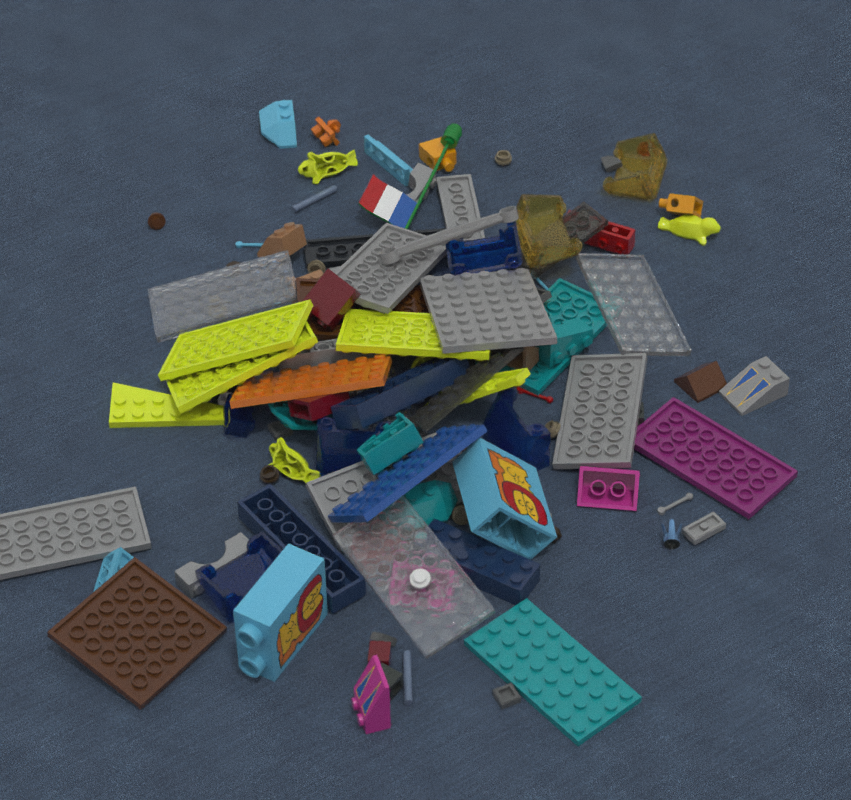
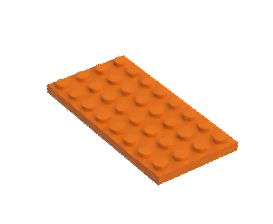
(312, 381)

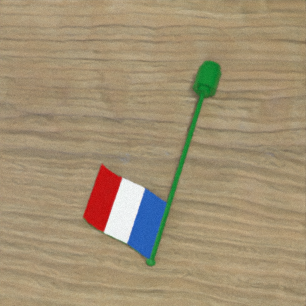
(393, 204)

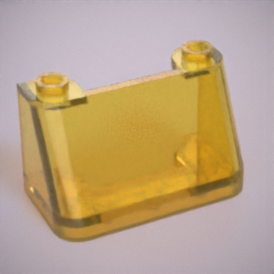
(641, 169)
(543, 231)

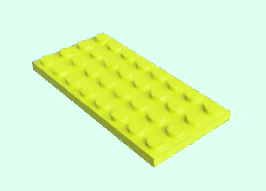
(395, 334)
(236, 340)
(202, 386)

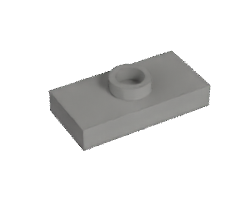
(703, 528)

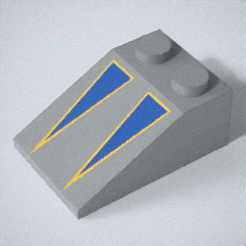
(756, 386)

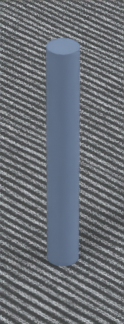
(314, 198)
(407, 677)

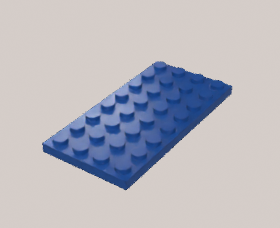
(406, 474)

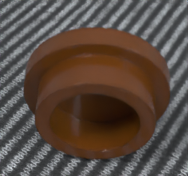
(156, 221)

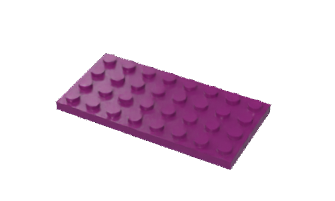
(712, 458)

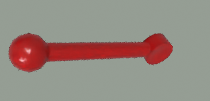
(549, 399)

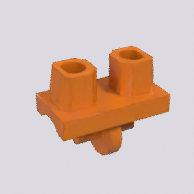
(328, 130)

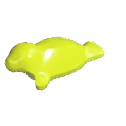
(326, 164)
(690, 227)
(291, 462)

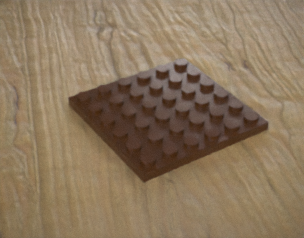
(137, 632)

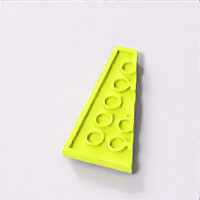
(497, 383)
(149, 408)

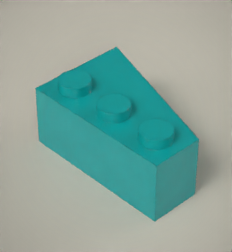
(571, 337)
(390, 444)

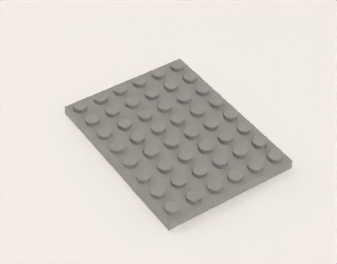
(487, 311)

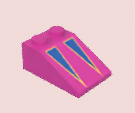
(372, 698)

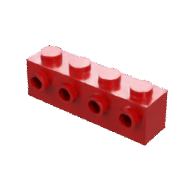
(614, 238)

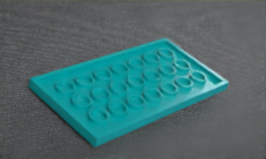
(565, 304)
(552, 671)

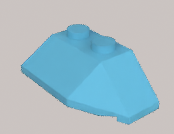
(278, 124)

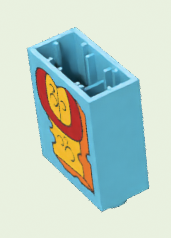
(504, 499)
(280, 613)

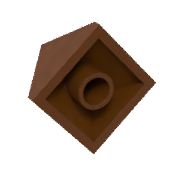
(702, 381)

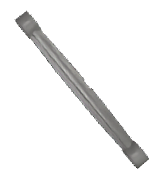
(393, 254)

